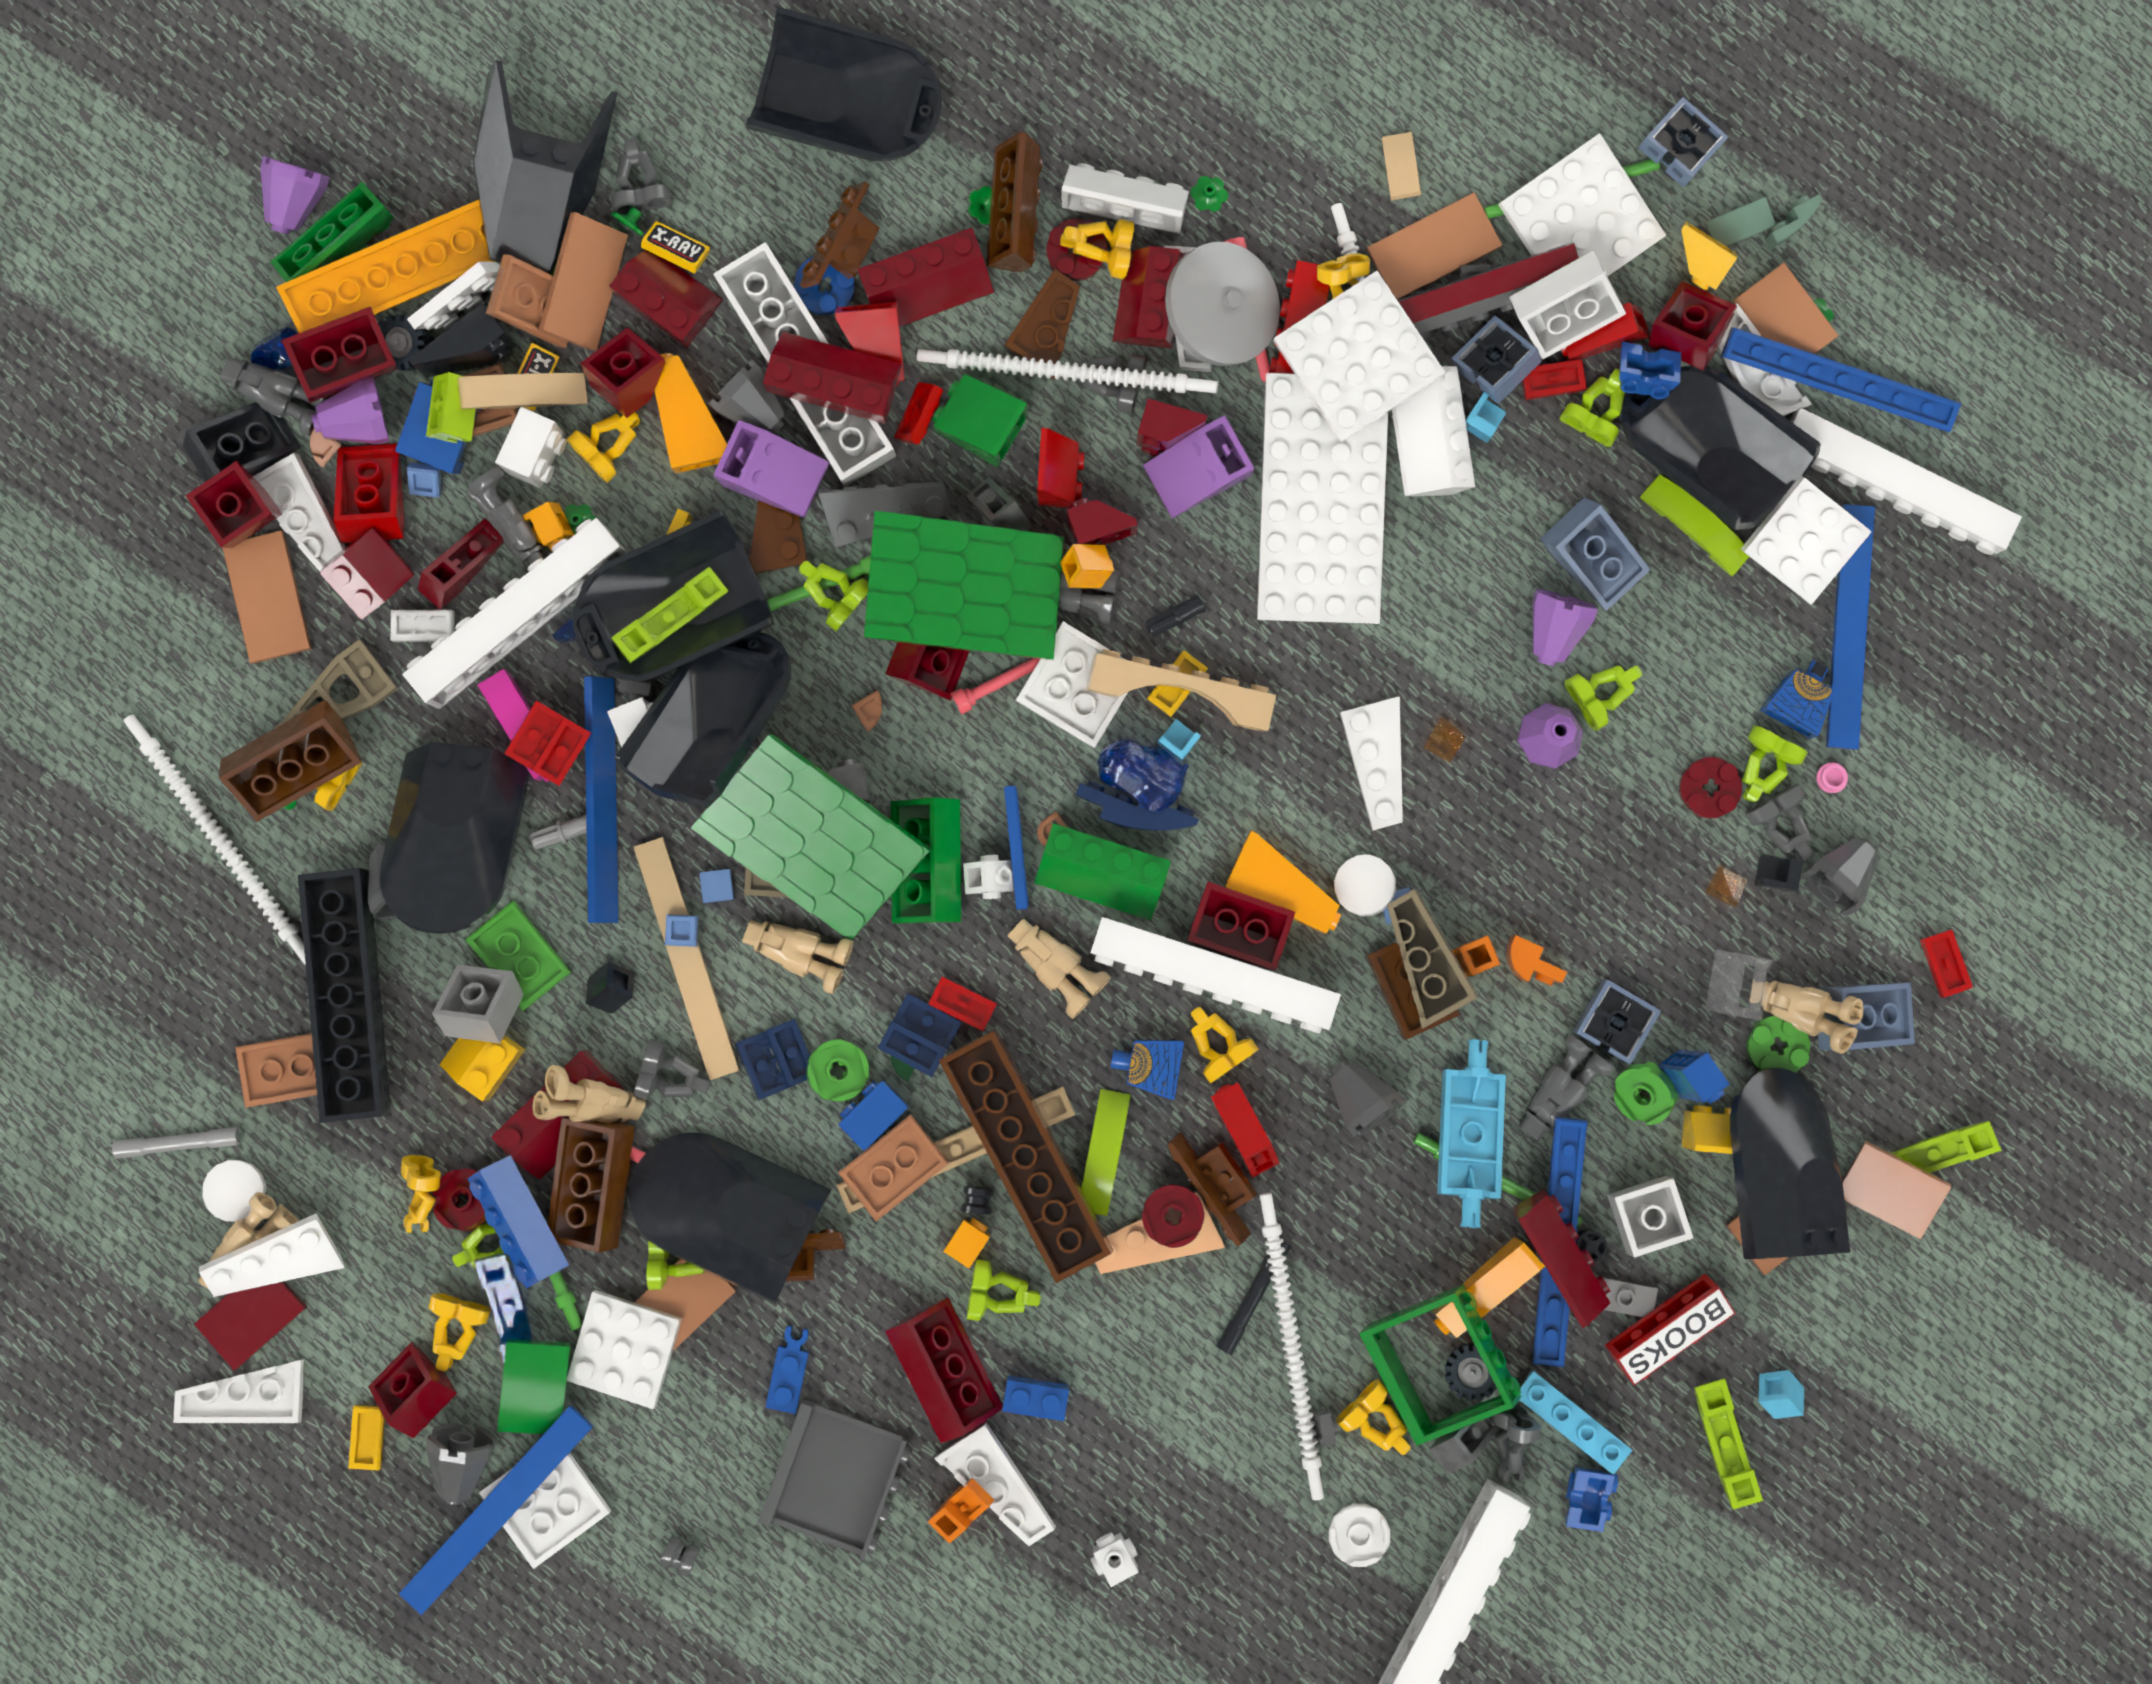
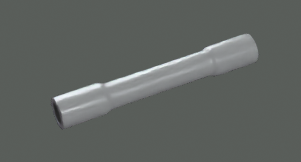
(141, 1146)

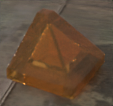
(1447, 737)
(1726, 886)

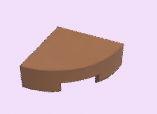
(322, 448)
(869, 710)

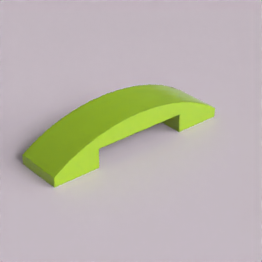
(1697, 523)
(670, 615)
(1951, 1147)
(1105, 1149)
(1726, 1444)

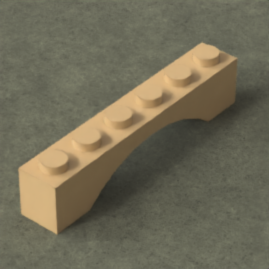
(1241, 705)

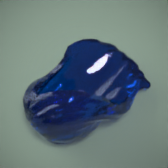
(1143, 772)

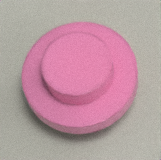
(1832, 777)

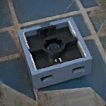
(1683, 141)
(1497, 359)
(1616, 1021)

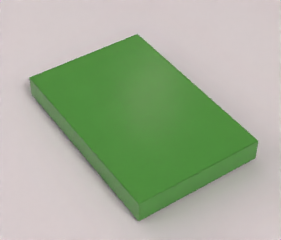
(516, 945)

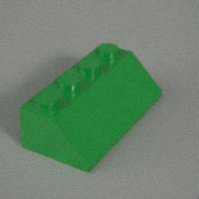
(335, 235)
(1102, 871)
(934, 886)

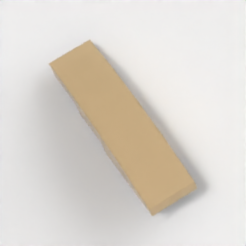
(522, 390)

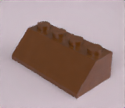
(1014, 204)
(289, 761)
(590, 1184)

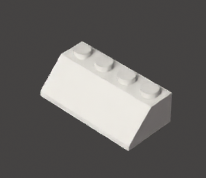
(1124, 198)
(1434, 439)

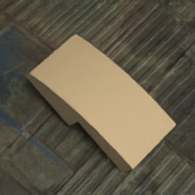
(1401, 166)

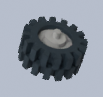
(403, 339)
(1468, 1373)

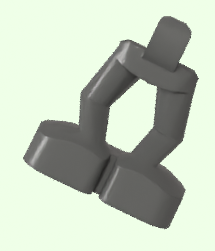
(646, 198)
(1125, 395)
(1770, 810)
(649, 1079)
(1521, 1430)

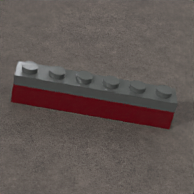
(1482, 292)

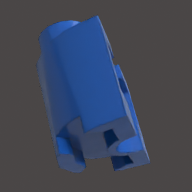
(1648, 372)
(1588, 1498)

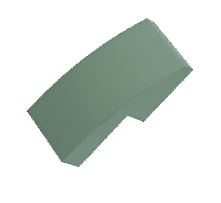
(1800, 213)
(1742, 222)

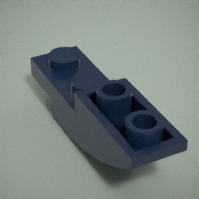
(1121, 812)

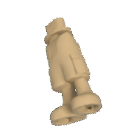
(796, 949)
(1054, 962)
(1807, 1008)
(587, 1100)
(243, 1231)

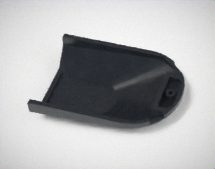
(845, 90)
(1720, 444)
(652, 573)
(707, 721)
(451, 835)
(1786, 1169)
(724, 1210)

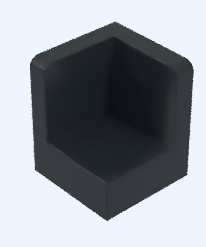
(1779, 873)
(610, 988)

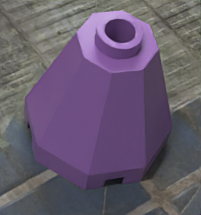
(289, 193)
(353, 415)
(1558, 624)
(1541, 742)

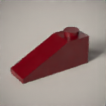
(459, 564)

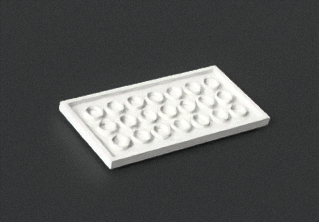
(1319, 513)

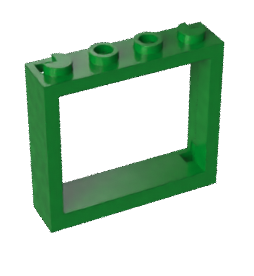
(1401, 1387)

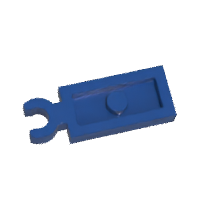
(788, 1374)

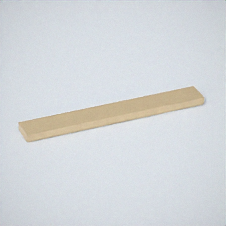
(687, 962)
(967, 1145)

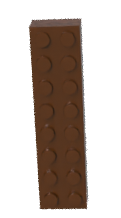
(1026, 1156)

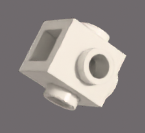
(995, 877)
(1114, 1569)

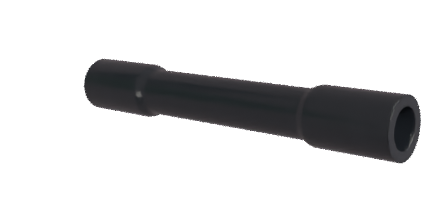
(1236, 1327)

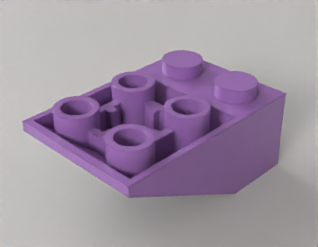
(1199, 467)
(770, 469)

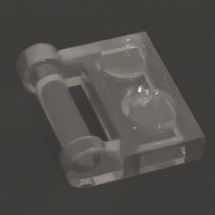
(1727, 984)

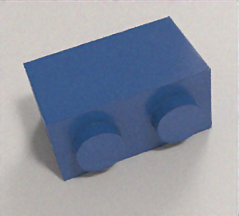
(873, 1114)
(1035, 1398)

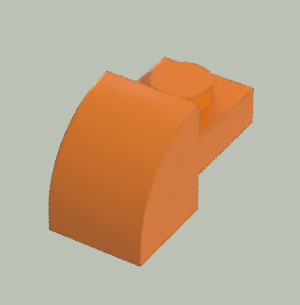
(1477, 956)
(1524, 960)
(960, 1510)

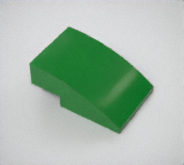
(532, 1385)

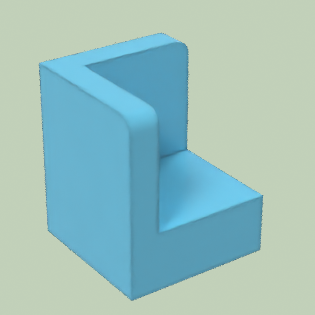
(1484, 418)
(1178, 740)
(1781, 1394)

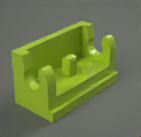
(445, 416)

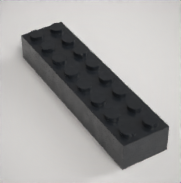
(344, 996)

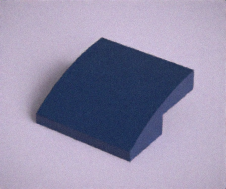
(919, 1035)
(789, 1054)

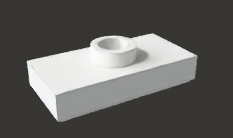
(421, 625)

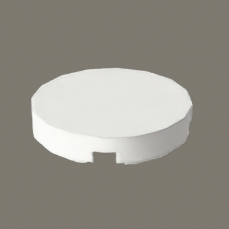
(1365, 885)
(230, 1189)
(1353, 1526)

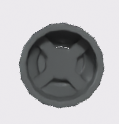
(679, 1556)

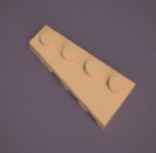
(1135, 1247)

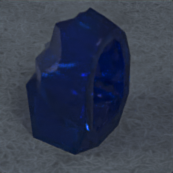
(271, 351)

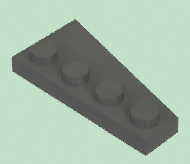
(852, 509)

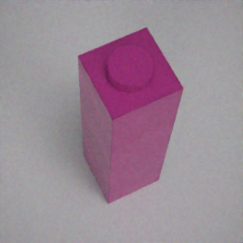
(507, 704)

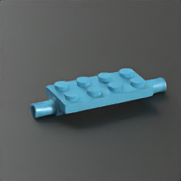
(1471, 1134)

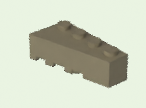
(1431, 966)

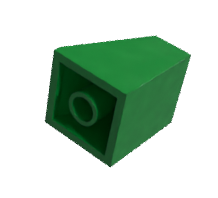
(980, 419)

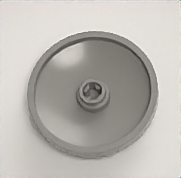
(1222, 304)

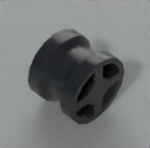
(977, 1200)
(1597, 1248)

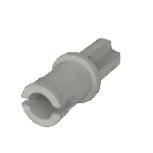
(559, 832)

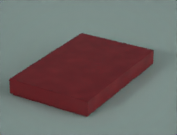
(249, 1320)

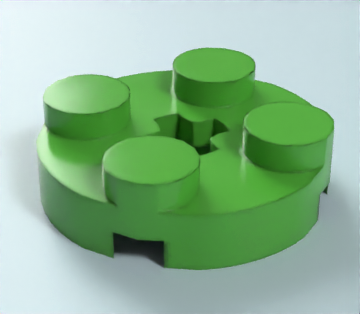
(1763, 1036)
(845, 1055)
(1653, 1080)

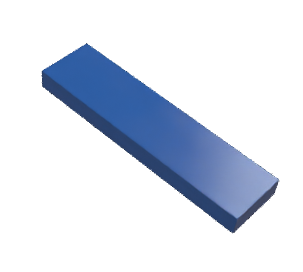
(1016, 848)

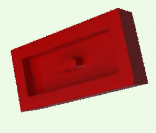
(1554, 380)
(918, 413)
(1946, 963)
(962, 1003)

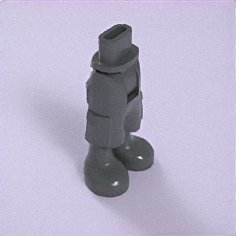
(271, 390)
(504, 516)
(1073, 598)
(1561, 1092)

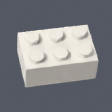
(1567, 305)

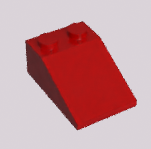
(1058, 470)
(368, 492)

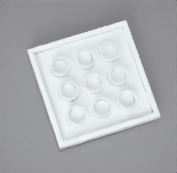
(1584, 203)
(1359, 356)

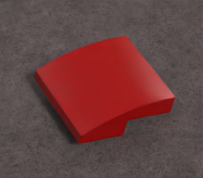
(547, 743)

